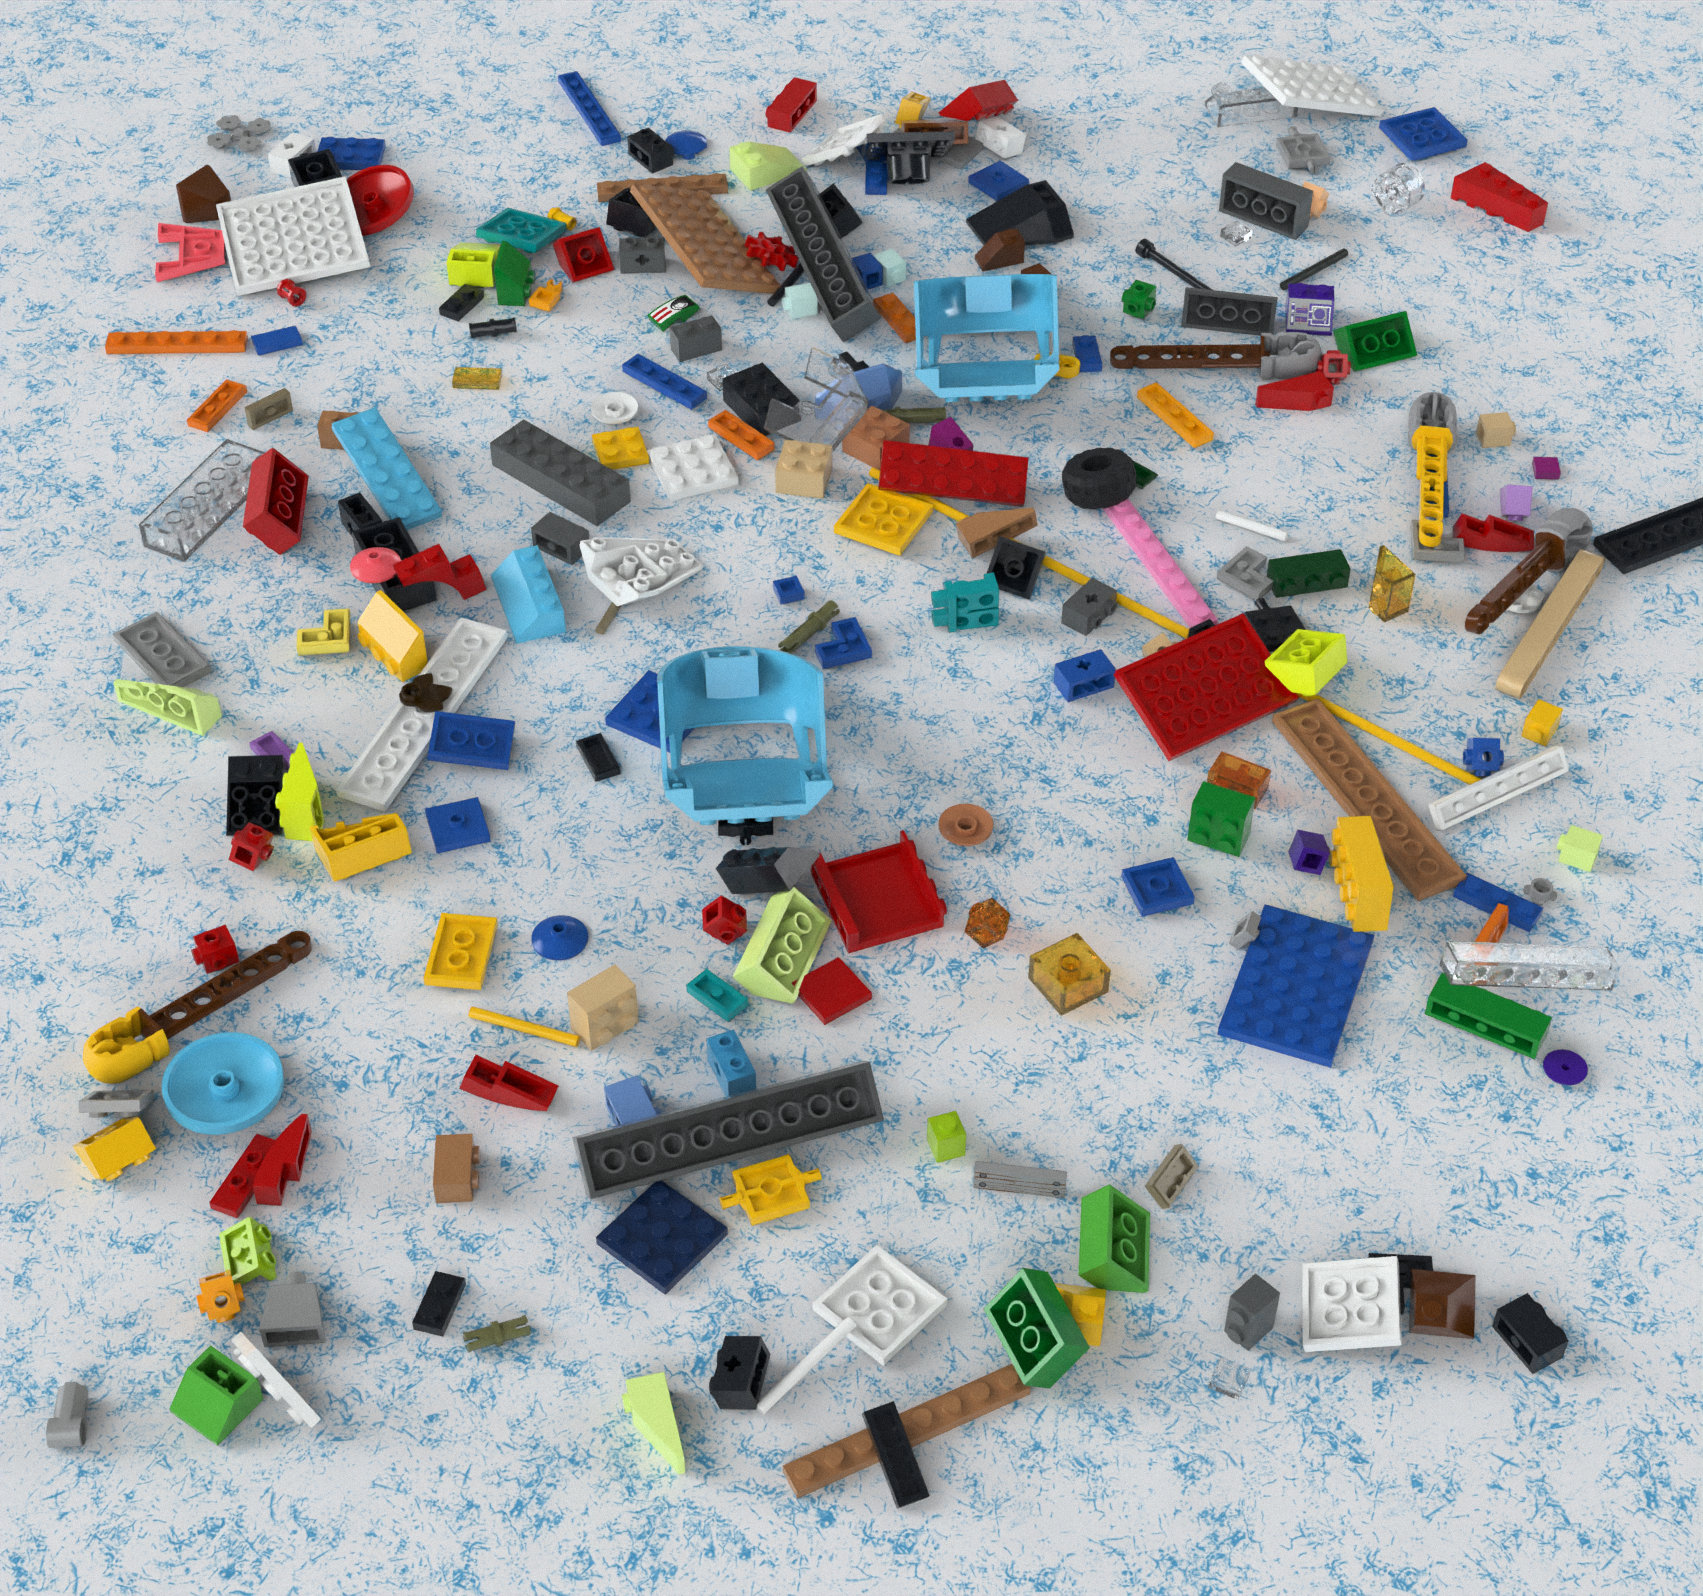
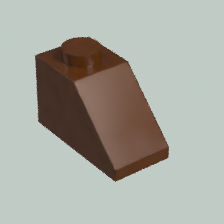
(1001, 250)

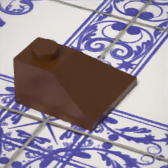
(200, 194)
(1442, 1304)

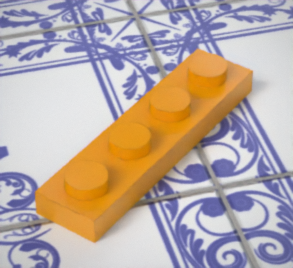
(1175, 415)

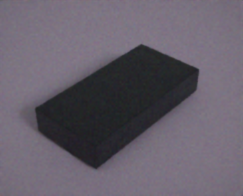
(598, 757)

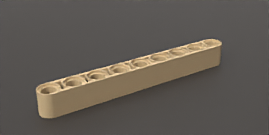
(1549, 624)

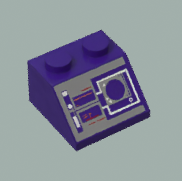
(1309, 309)

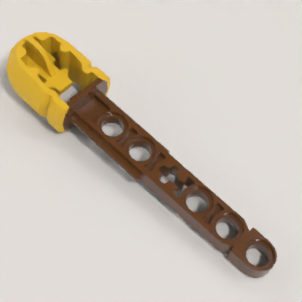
(116, 1056)

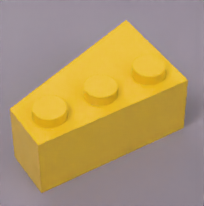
(360, 846)

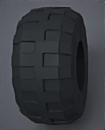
(1099, 478)

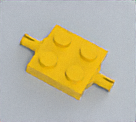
(770, 1189)

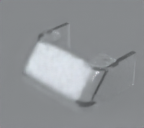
(836, 413)

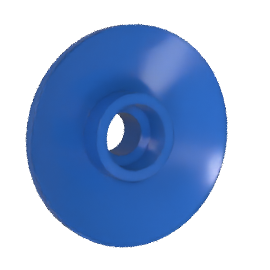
(559, 937)

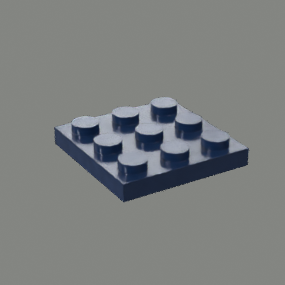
(661, 1236)

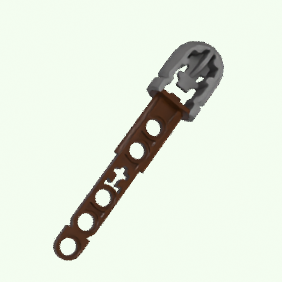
(1295, 351)
(1556, 547)

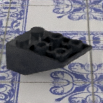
(253, 792)

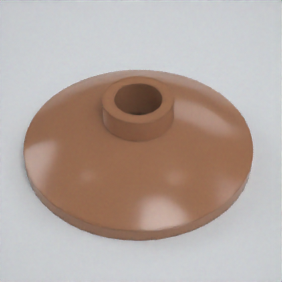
(965, 824)

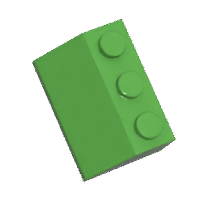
(1114, 1242)

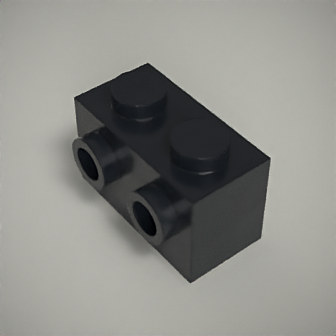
(650, 150)

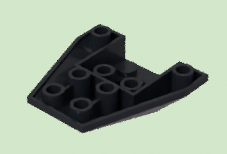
(1032, 210)

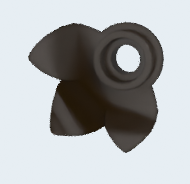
(424, 694)

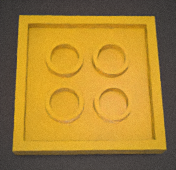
(883, 519)

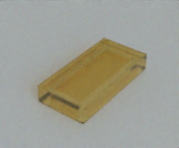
(477, 378)

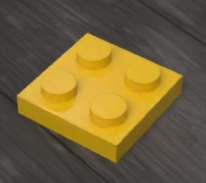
(620, 448)

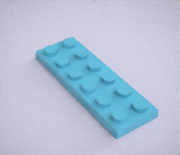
(386, 469)

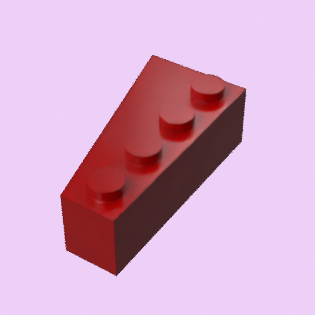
(1500, 196)

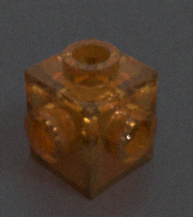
(987, 922)

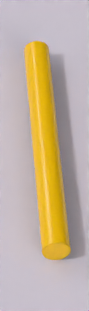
(524, 1026)

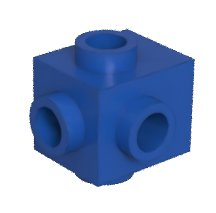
(1489, 749)

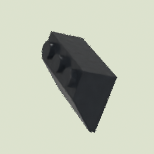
(765, 869)

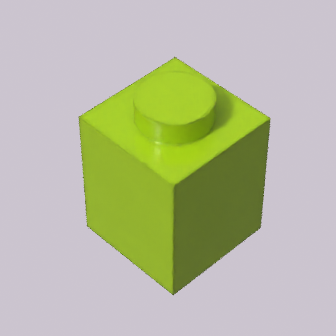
(946, 1136)

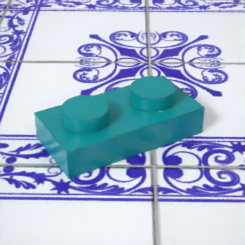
(717, 995)

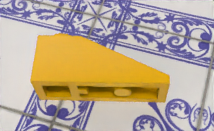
(912, 107)

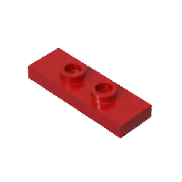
(237, 1187)

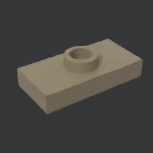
(1171, 1176)

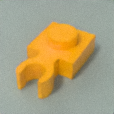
(546, 297)

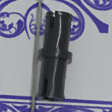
(492, 327)

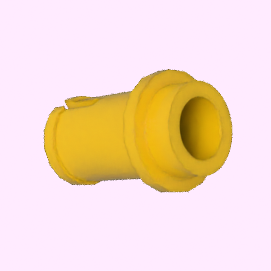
(557, 214)

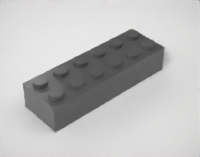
(560, 472)

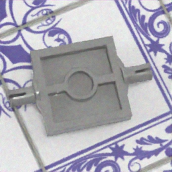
(1303, 150)

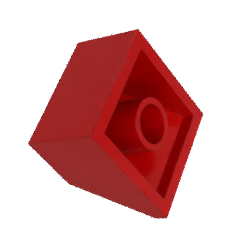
(583, 255)

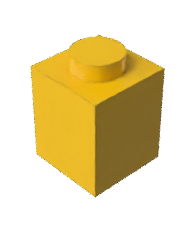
(1542, 722)

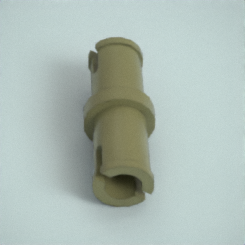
(496, 1333)

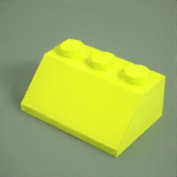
(1308, 660)

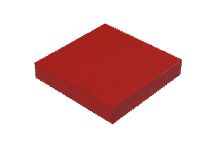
(832, 991)

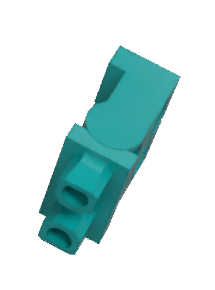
(967, 604)

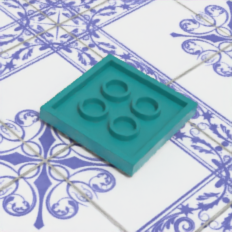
(521, 230)

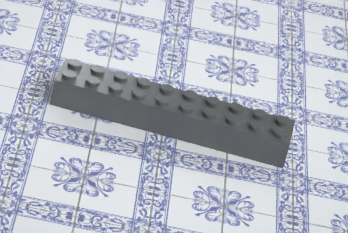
(823, 254)
(727, 1129)

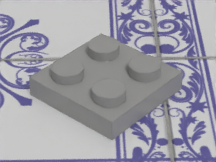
(125, 1102)

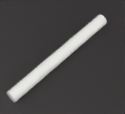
(805, 1365)

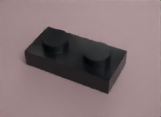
(461, 302)
(439, 1303)

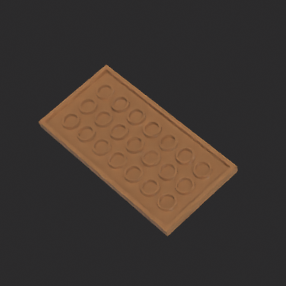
(704, 238)

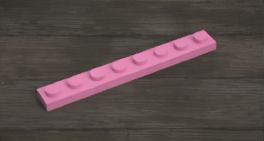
(1160, 564)

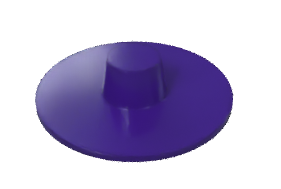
(1565, 1067)

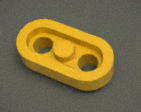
(1068, 366)

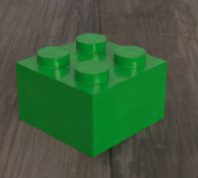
(1221, 818)

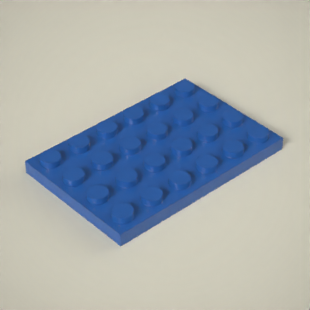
(1296, 986)

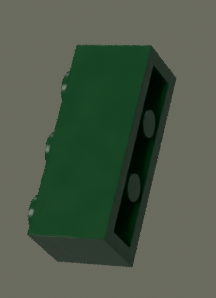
(1308, 573)

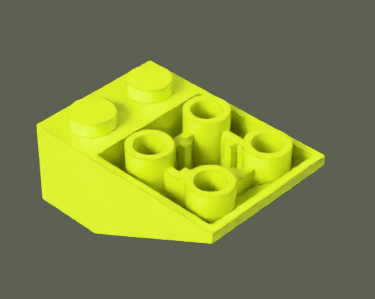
(472, 264)
(299, 798)

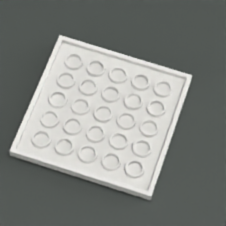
(292, 235)

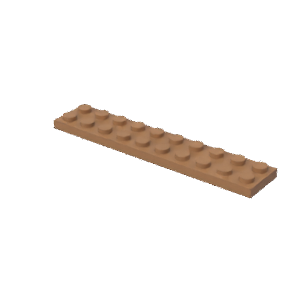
(1365, 792)

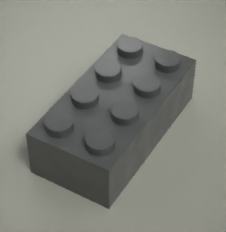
(1265, 200)

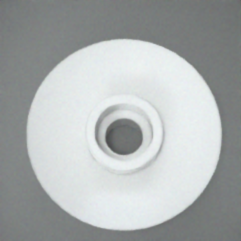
(614, 407)

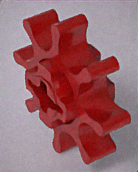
(771, 251)

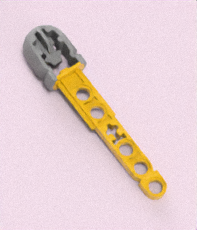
(1436, 438)

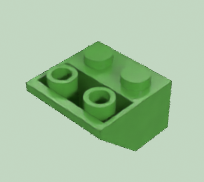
(215, 1395)

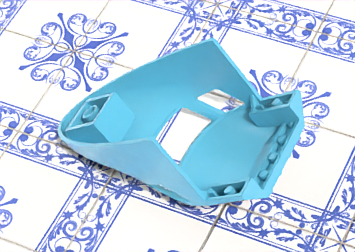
(984, 306)
(743, 688)

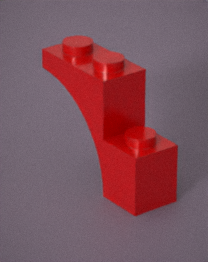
(434, 566)

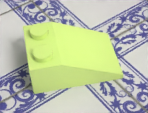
(761, 163)

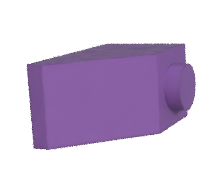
(1516, 501)

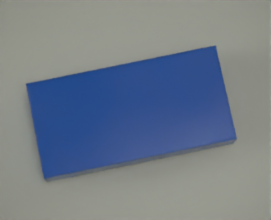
(276, 340)

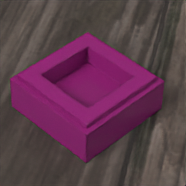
(1546, 467)

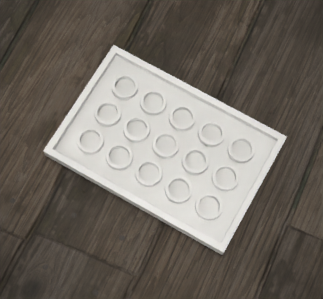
(1312, 85)

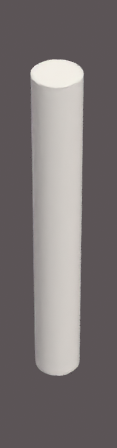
(1251, 525)

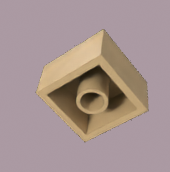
(803, 469)
(603, 1007)

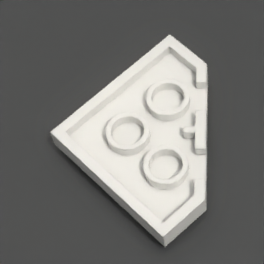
(273, 1381)

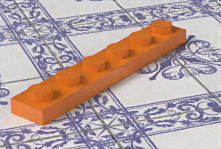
(176, 342)

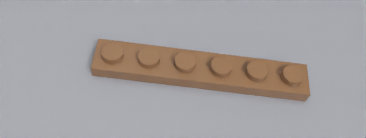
(713, 183)

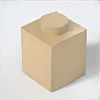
(1495, 430)

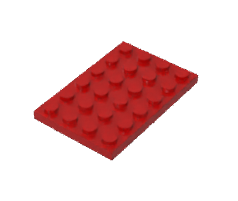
(1204, 687)

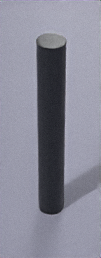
(780, 292)

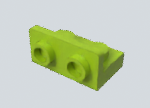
(248, 1251)

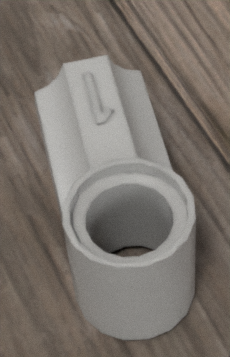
(68, 1424)

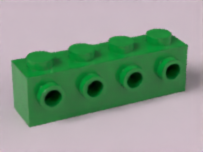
(1489, 1016)

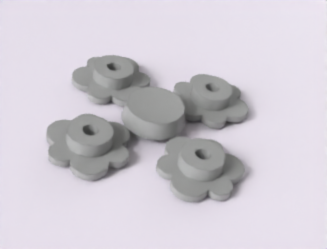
(238, 135)

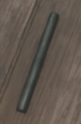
(1314, 268)

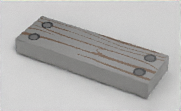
(1020, 1179)

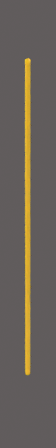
(1182, 631)

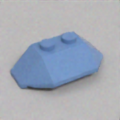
(880, 384)

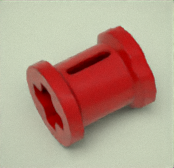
(289, 295)

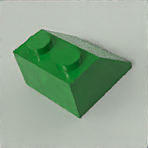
(513, 276)

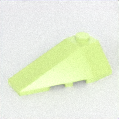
(175, 704)

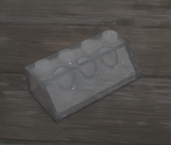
(1247, 107)

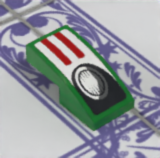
(672, 310)

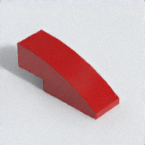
(1493, 534)
(508, 1085)
(282, 1162)

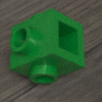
(1139, 299)

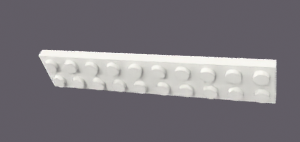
(407, 731)

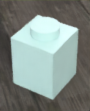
(893, 267)
(800, 301)

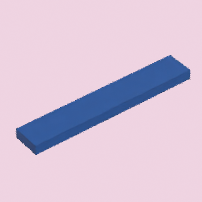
(589, 108)

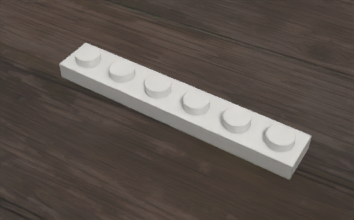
(1498, 787)

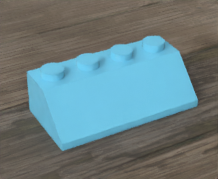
(528, 596)

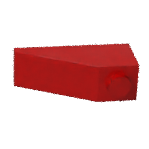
(1297, 393)

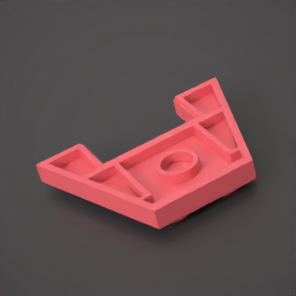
(197, 250)

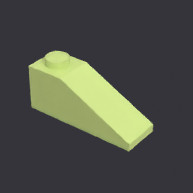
(654, 1416)

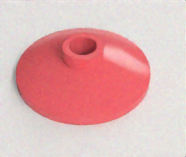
(374, 565)

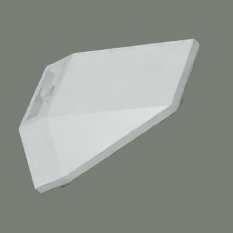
(645, 564)

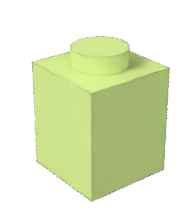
(1579, 848)

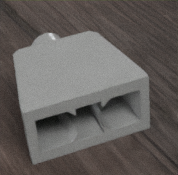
(292, 1314)

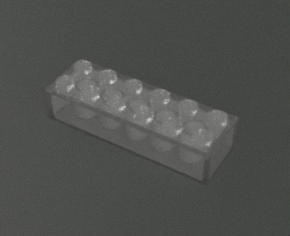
(200, 502)

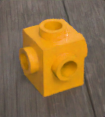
(220, 1285)

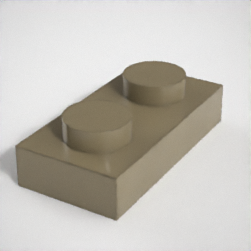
(268, 409)

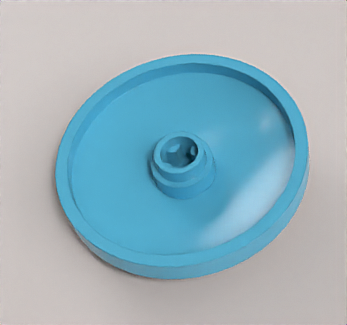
(223, 1083)

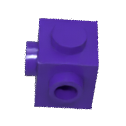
(1309, 852)

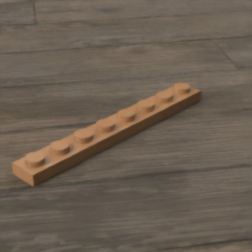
(920, 1425)

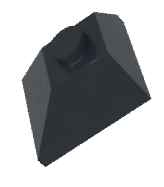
(1016, 567)

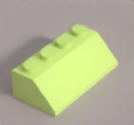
(782, 947)

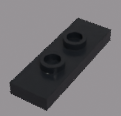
(895, 1455)

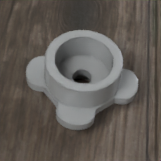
(1540, 891)

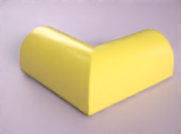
(330, 639)

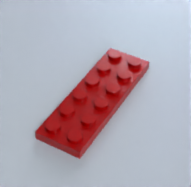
(953, 473)

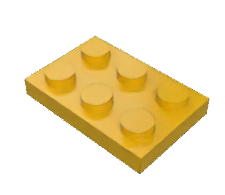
(460, 951)

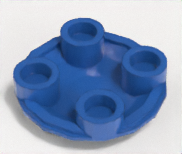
(687, 143)

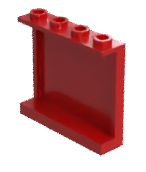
(879, 895)

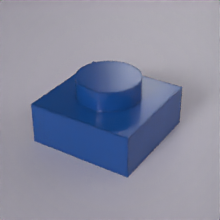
(788, 590)

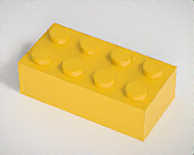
(1361, 874)

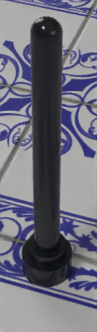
(1147, 250)

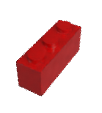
(791, 104)

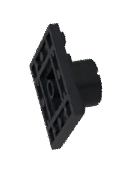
(907, 153)

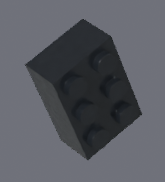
(750, 394)

